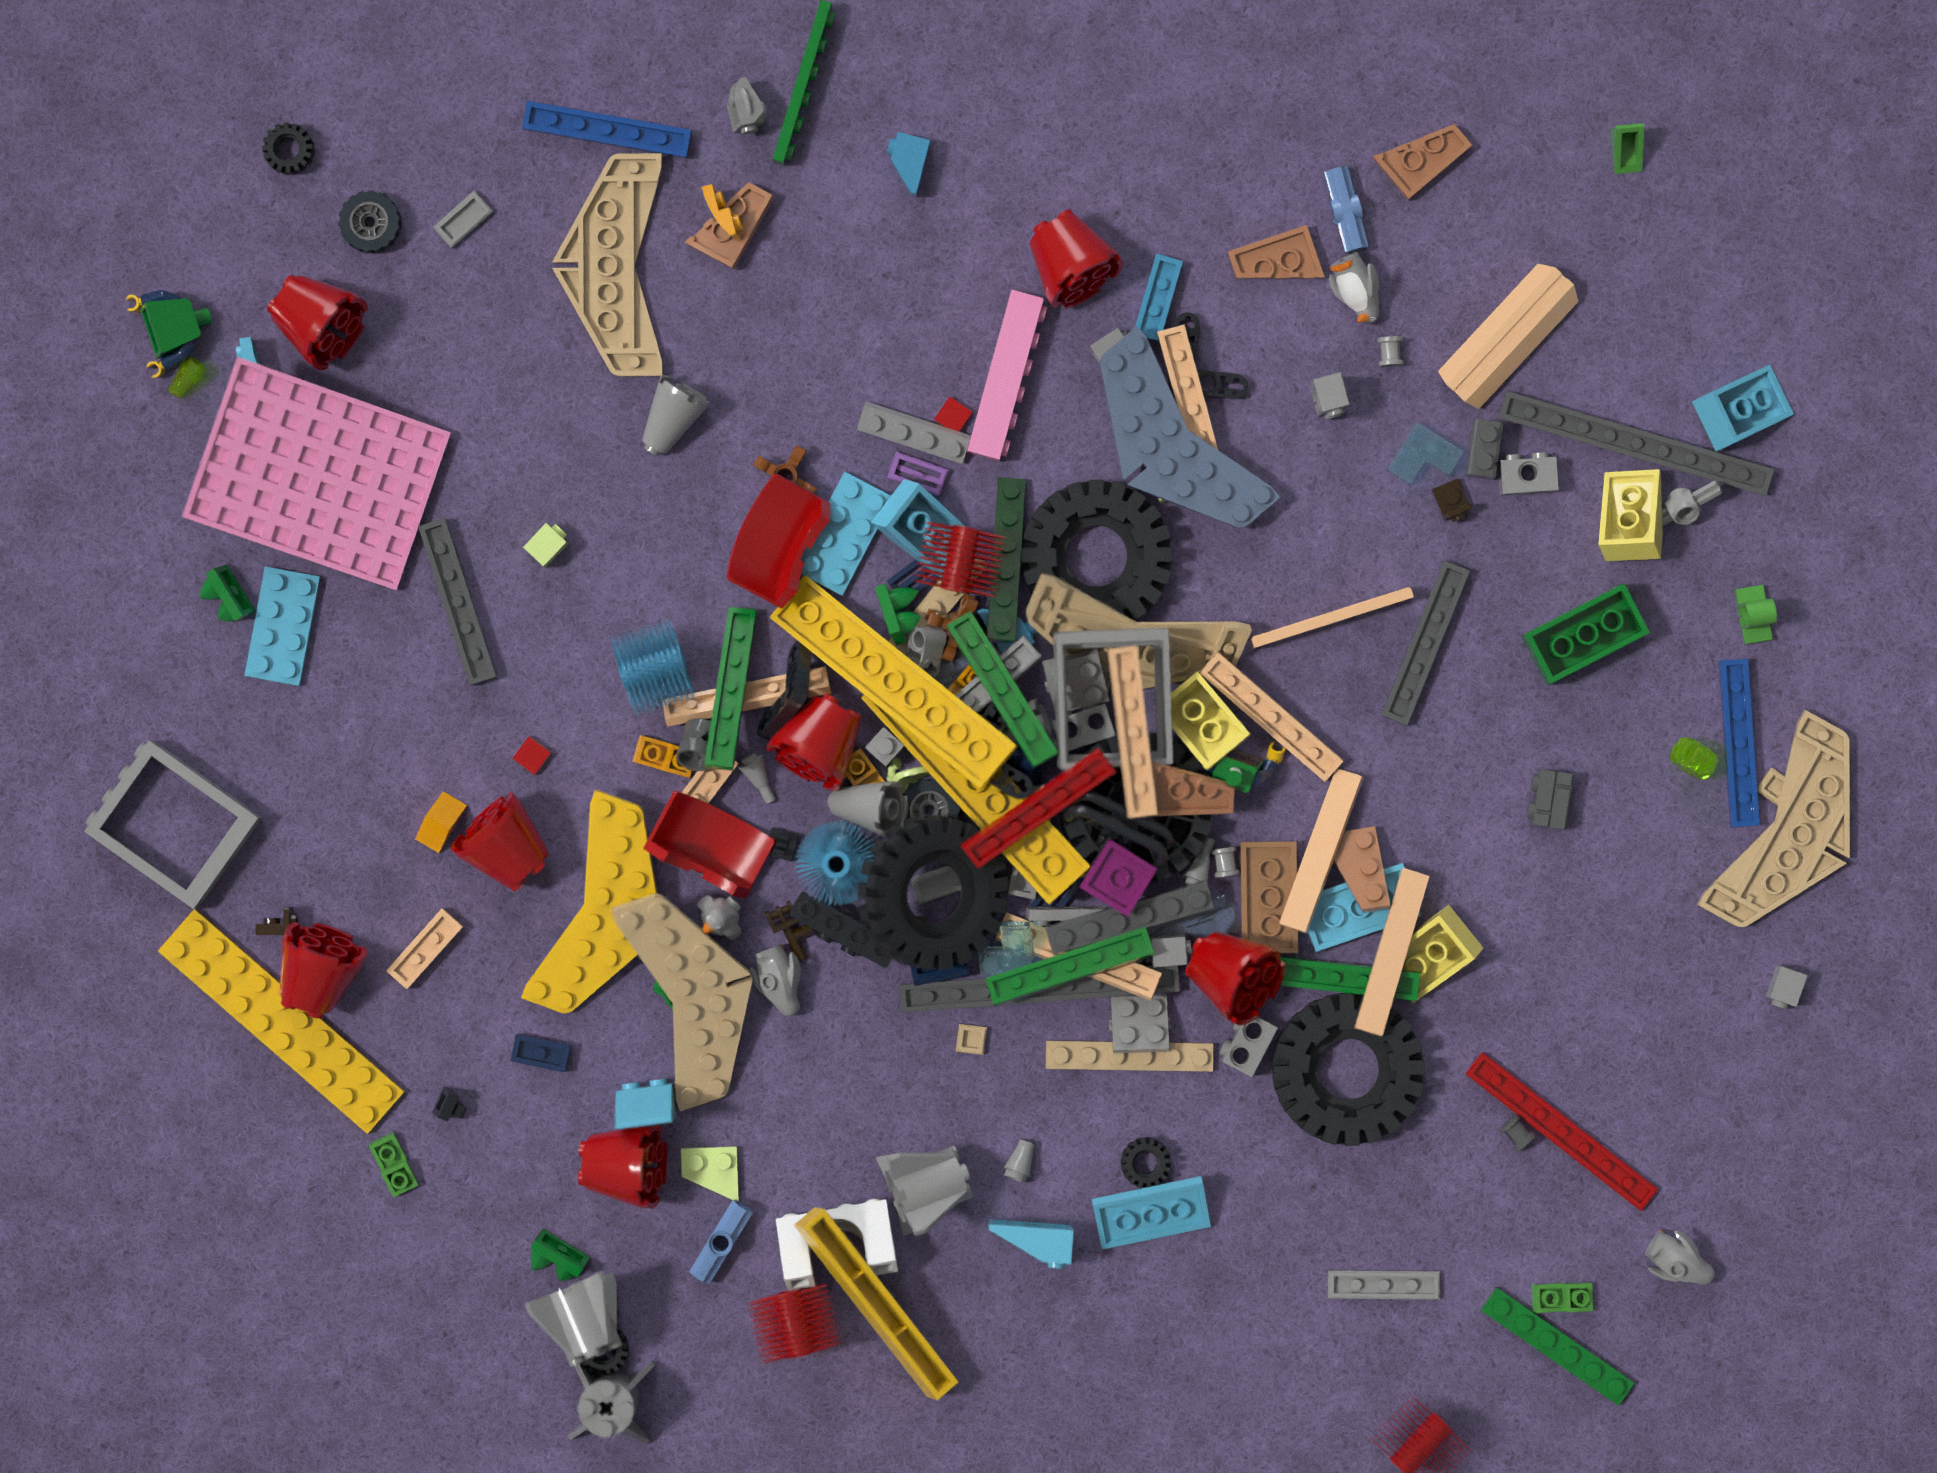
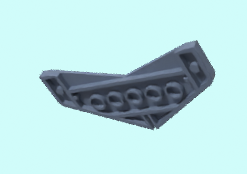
(1176, 461)

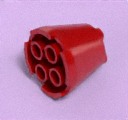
(1072, 259)
(305, 311)
(818, 742)
(503, 843)
(317, 967)
(1235, 974)
(615, 1164)

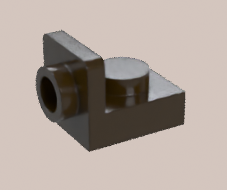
(1451, 500)
(272, 926)

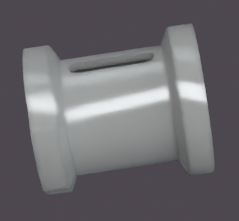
(1390, 351)
(1225, 861)

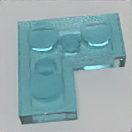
(1421, 447)
(1015, 953)

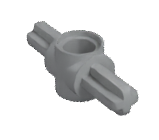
(1684, 505)

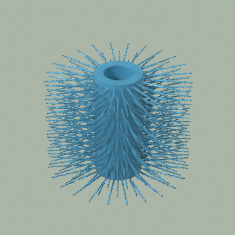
(652, 667)
(822, 857)

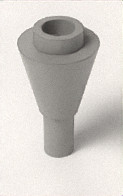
(755, 770)
(1199, 867)

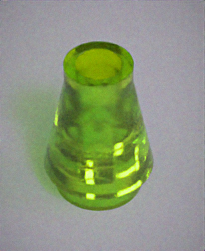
(187, 376)

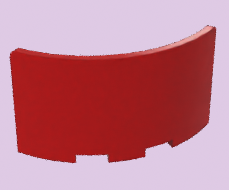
(774, 539)
(710, 842)

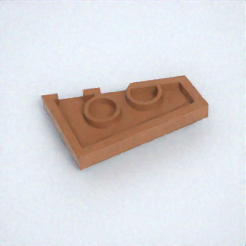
(1421, 160)
(716, 243)
(1278, 257)
(1189, 793)
(1362, 868)

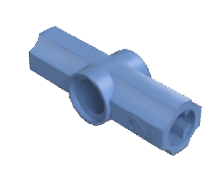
(1346, 209)
(712, 1257)

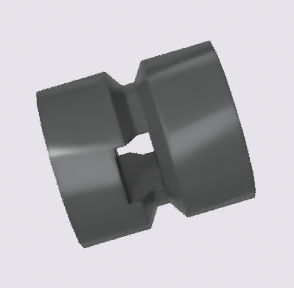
(694, 743)

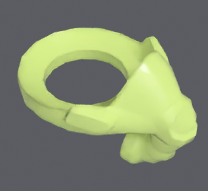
(906, 776)

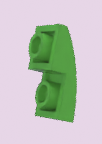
(393, 1164)
(1562, 1297)

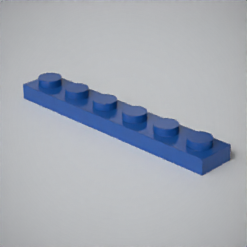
(606, 129)
(1739, 743)

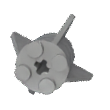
(925, 1186)
(581, 1317)
(609, 1388)

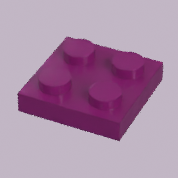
(1118, 877)

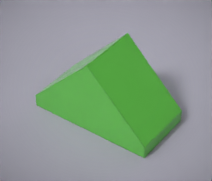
(1627, 148)

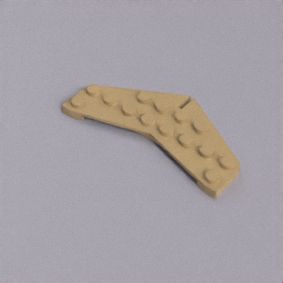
(606, 248)
(1063, 608)
(1807, 820)
(694, 977)

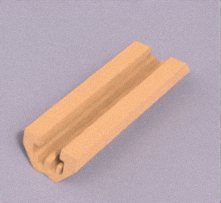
(1509, 334)

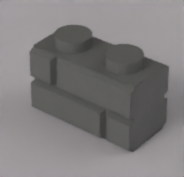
(1483, 449)
(1551, 799)

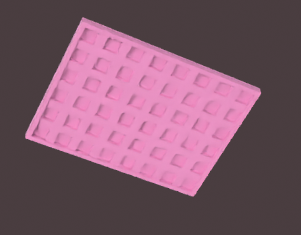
(316, 474)

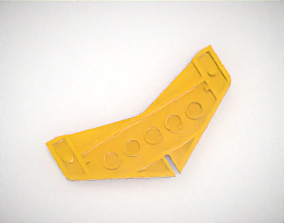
(593, 944)

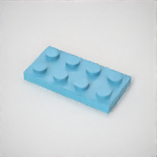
(846, 536)
(282, 626)
(1340, 917)
(1151, 1212)

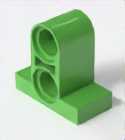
(1756, 614)

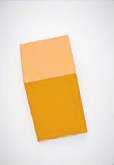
(440, 821)

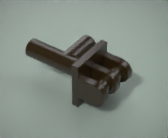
(786, 924)

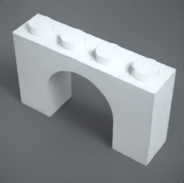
(866, 1220)

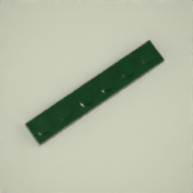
(1009, 525)

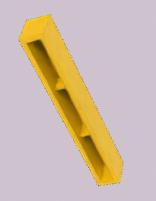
(875, 1303)

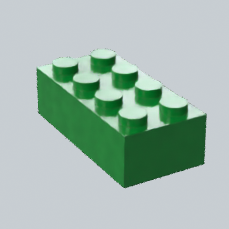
(1585, 634)

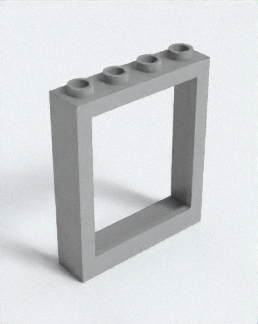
(1114, 638)
(222, 855)

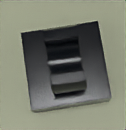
(785, 844)
(448, 1105)

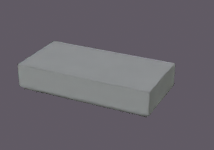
(463, 219)
(935, 884)

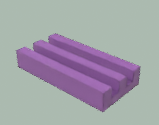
(895, 466)

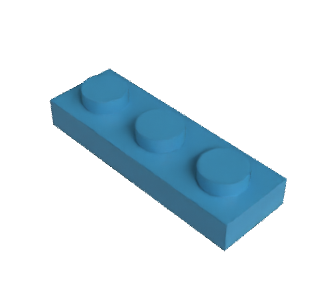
(1158, 296)

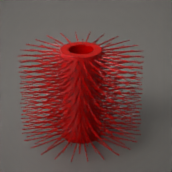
(960, 559)
(793, 1323)
(1421, 1442)

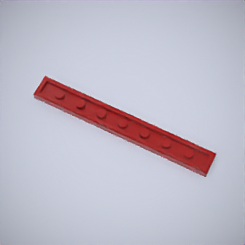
(1561, 1131)

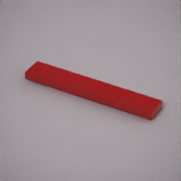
(1038, 808)

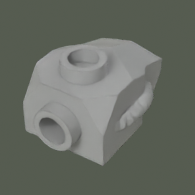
(745, 108)

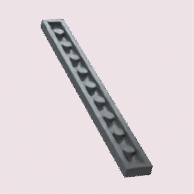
(1636, 443)
(975, 992)

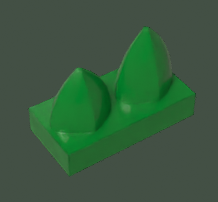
(223, 585)
(893, 601)
(550, 1248)

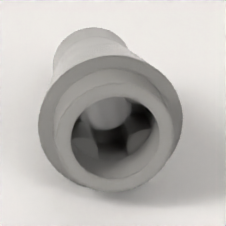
(1019, 1163)

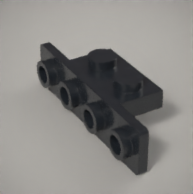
(838, 927)

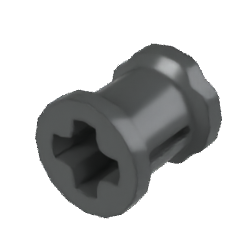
(1517, 1132)

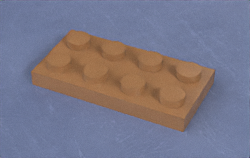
(1266, 883)

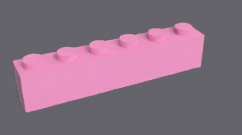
(1005, 376)

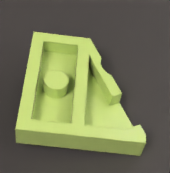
(712, 1168)

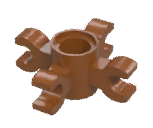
(791, 465)
(939, 620)

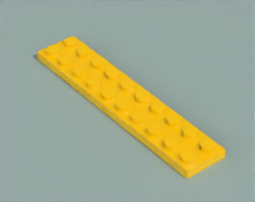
(894, 683)
(1040, 856)
(295, 1037)

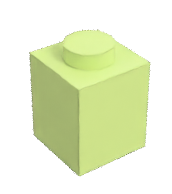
(546, 544)

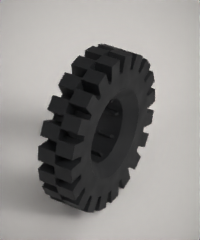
(1187, 830)

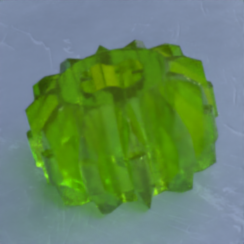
(1693, 758)

